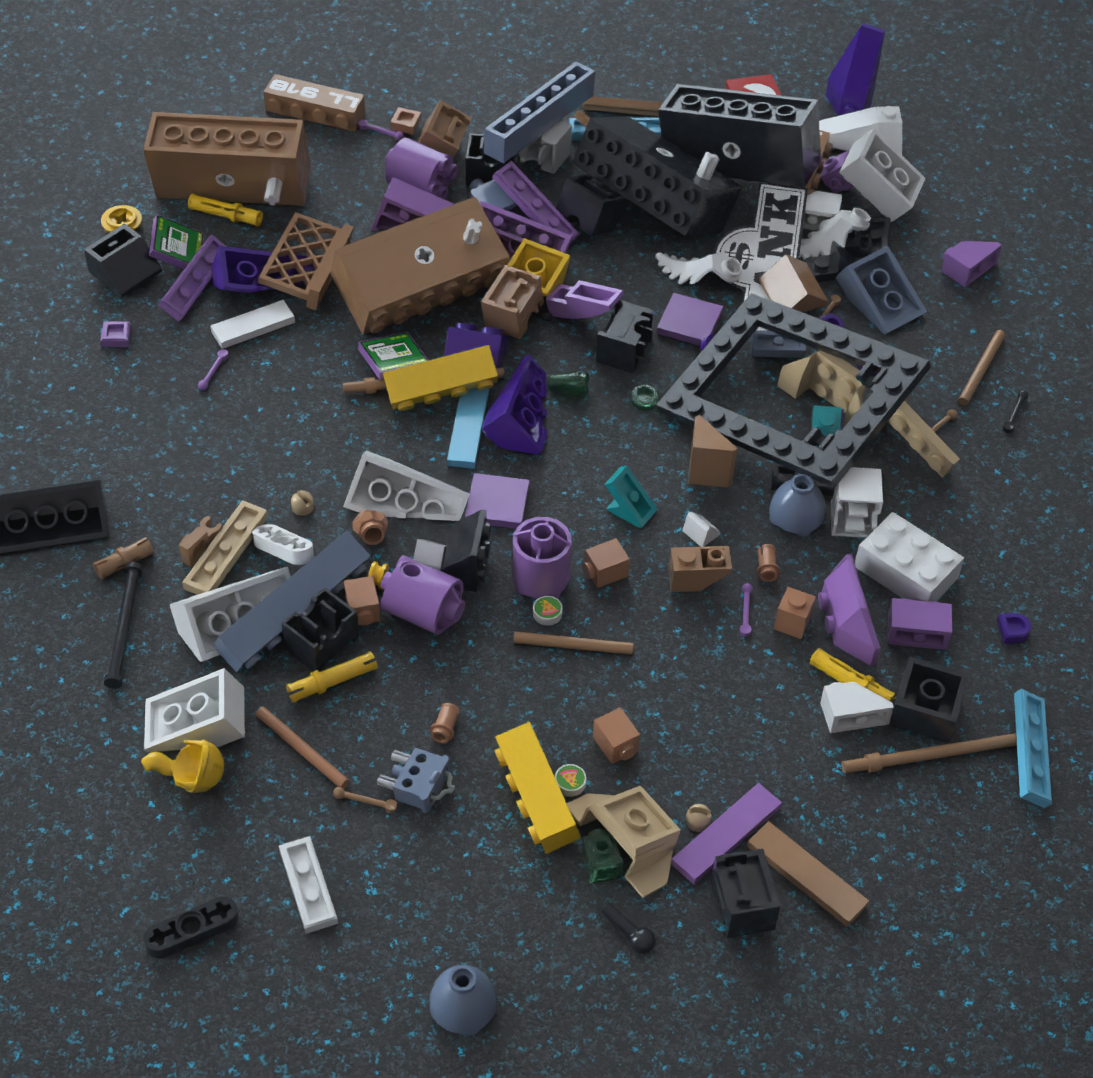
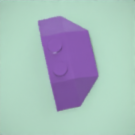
(514, 228)
(848, 613)

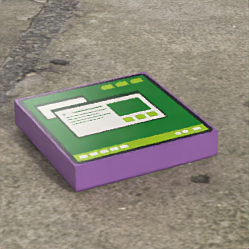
(174, 242)
(391, 353)

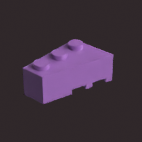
(404, 204)

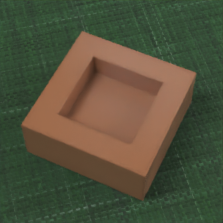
(405, 120)

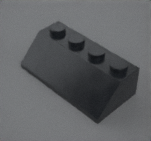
(52, 515)

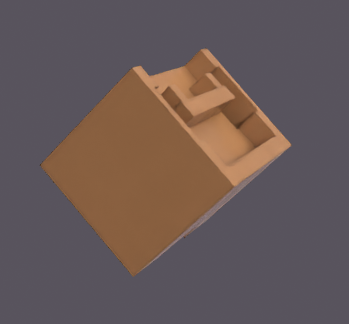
(445, 129)
(512, 301)

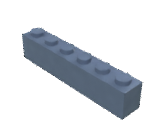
(539, 112)
(262, 624)

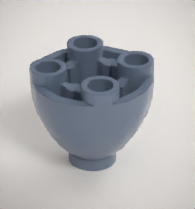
(798, 506)
(462, 1000)

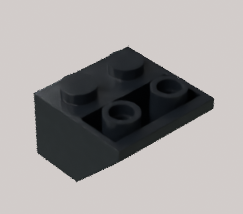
(121, 260)
(468, 550)

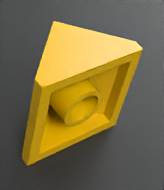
(542, 261)

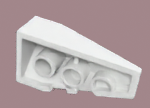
(852, 126)
(402, 491)
(211, 613)

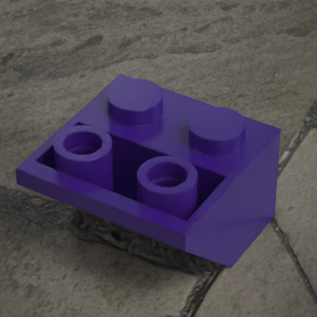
(466, 337)

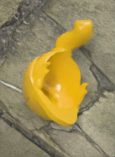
(194, 769)

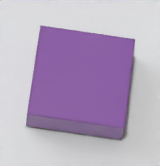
(115, 334)

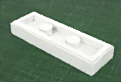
(252, 324)
(308, 885)

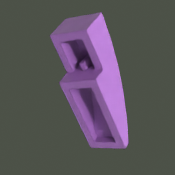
(582, 300)

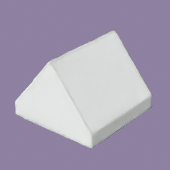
(699, 529)
(430, 553)

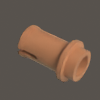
(767, 568)
(442, 730)

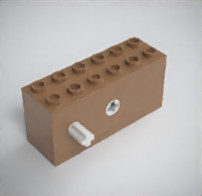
(228, 158)
(418, 265)

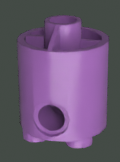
(420, 167)
(541, 557)
(422, 595)

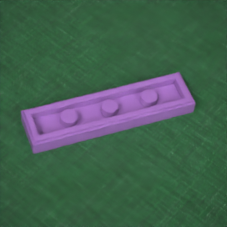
(531, 200)
(191, 280)
(726, 833)

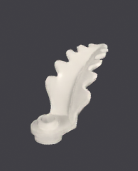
(835, 230)
(721, 264)

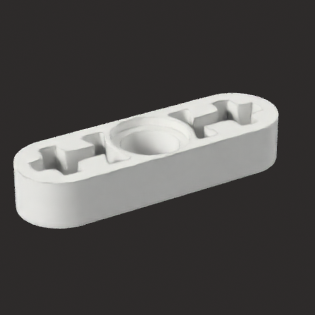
(283, 544)

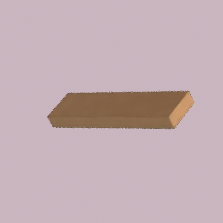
(809, 874)

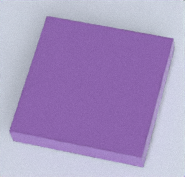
(689, 319)
(501, 497)

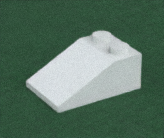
(197, 710)

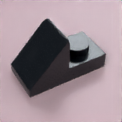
(829, 266)

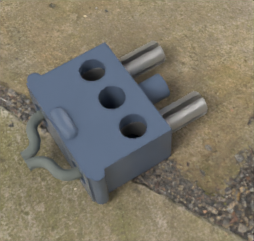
(419, 779)

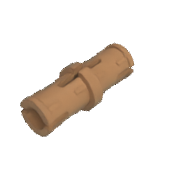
(122, 556)

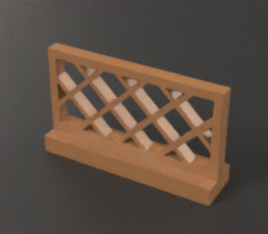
(322, 263)

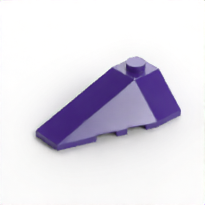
(855, 75)
(240, 269)
(518, 412)

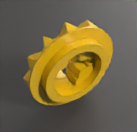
(119, 213)

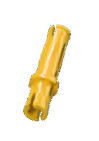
(234, 212)
(845, 674)
(320, 681)

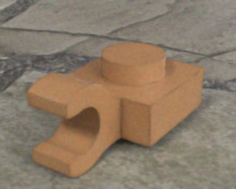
(196, 543)

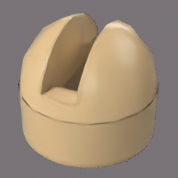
(298, 505)
(698, 817)

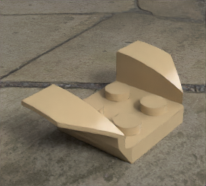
(828, 377)
(640, 830)

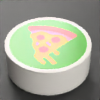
(547, 610)
(571, 780)

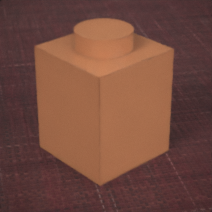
(606, 563)
(363, 598)
(794, 612)
(616, 736)

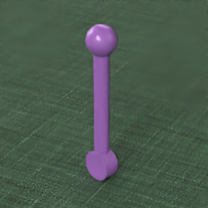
(363, 124)
(222, 356)
(745, 629)

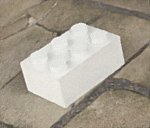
(882, 175)
(908, 560)

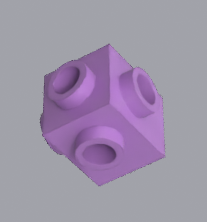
(831, 175)

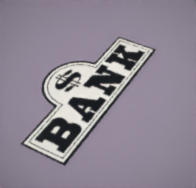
(774, 233)

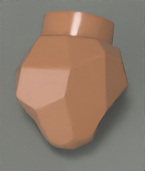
(370, 526)

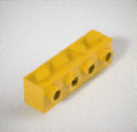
(440, 378)
(538, 788)

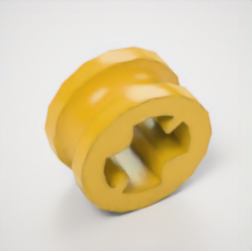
(378, 573)

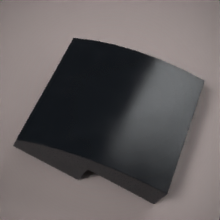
(868, 241)

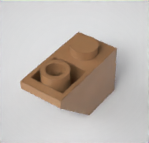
(698, 567)

